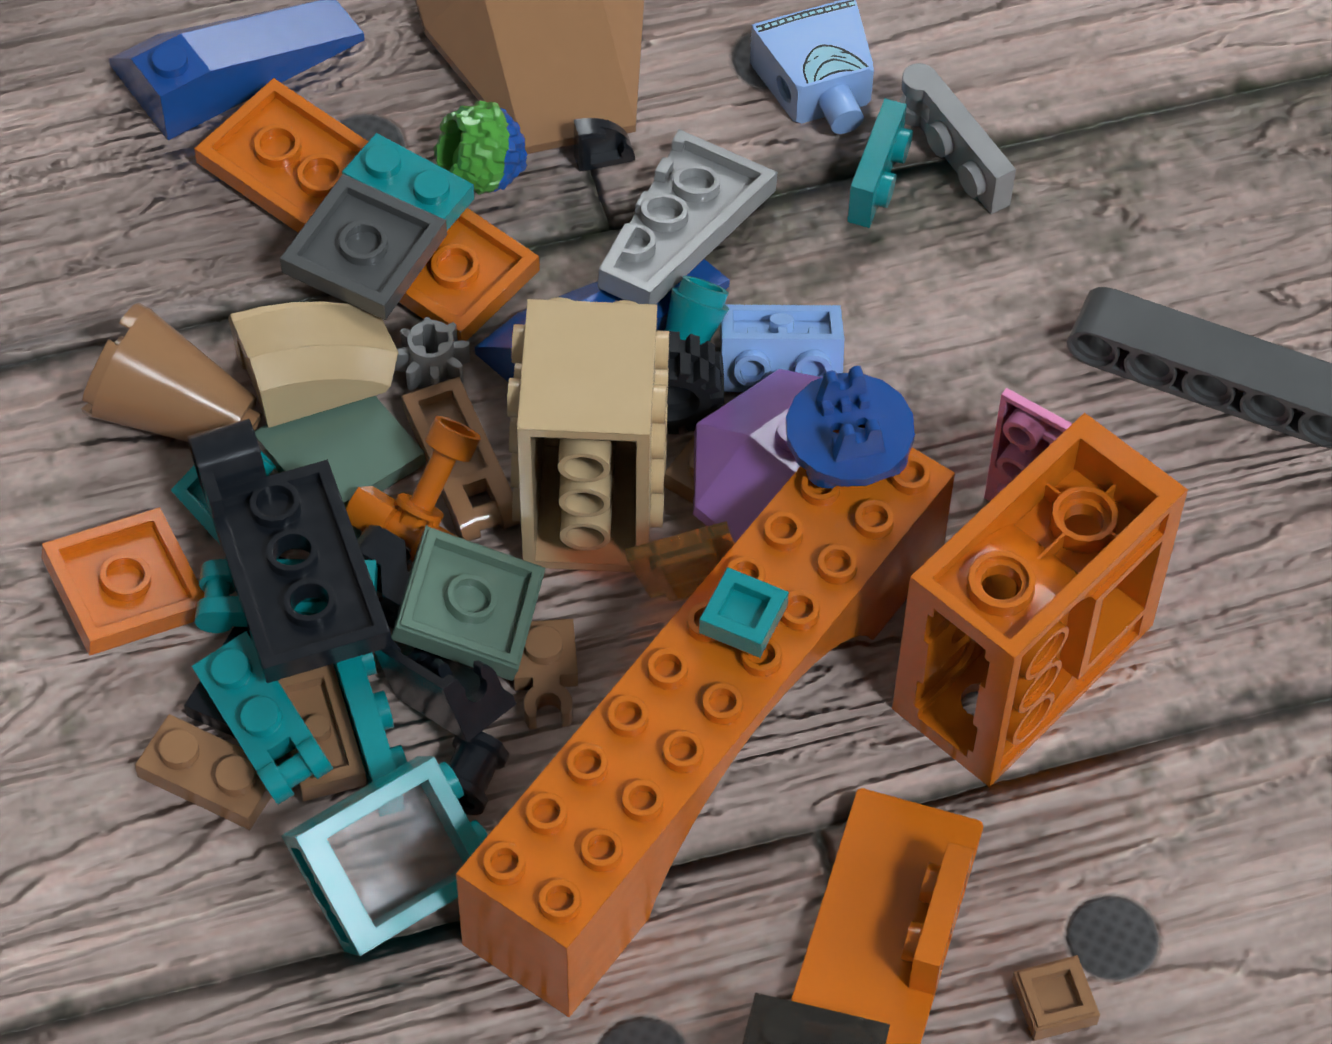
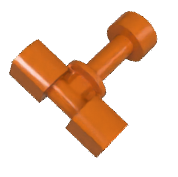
(412, 513)

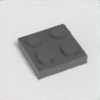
(363, 246)

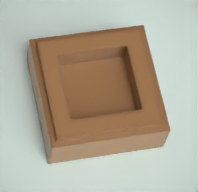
(1055, 998)

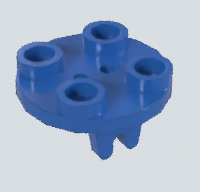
(855, 453)

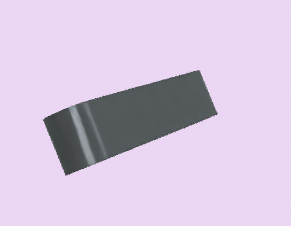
(1205, 363)

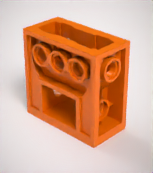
(1036, 597)

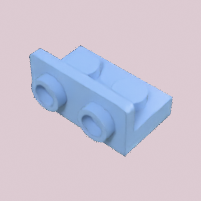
(777, 337)

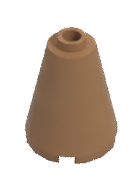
(163, 382)

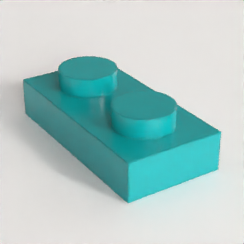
(411, 179)
(873, 180)

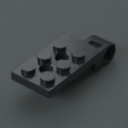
(260, 520)

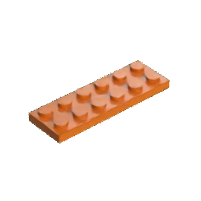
(293, 154)

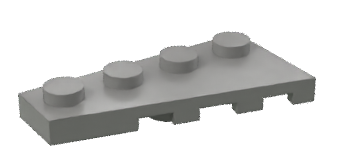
(686, 213)

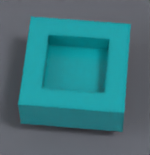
(743, 612)

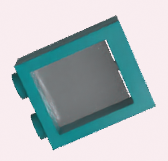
(387, 852)

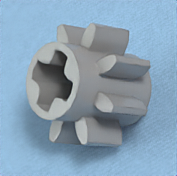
(431, 354)

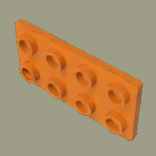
(889, 913)

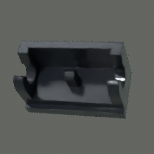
(446, 690)

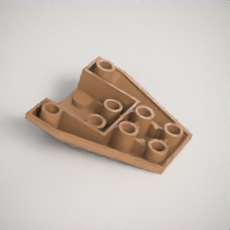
(544, 59)

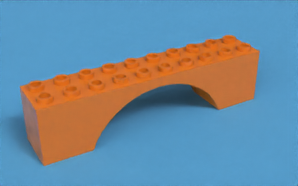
(600, 826)

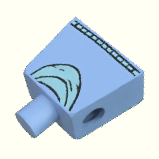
(816, 63)

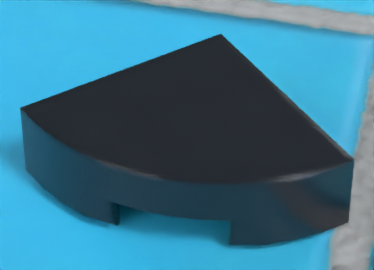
(600, 144)

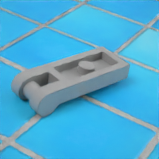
(957, 137)

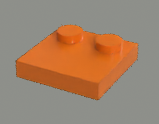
(123, 580)

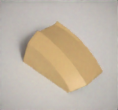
(312, 356)

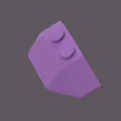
(745, 452)

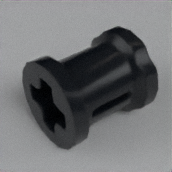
(474, 766)

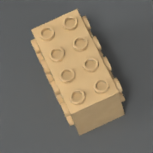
(587, 431)

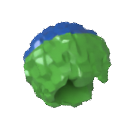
(481, 146)

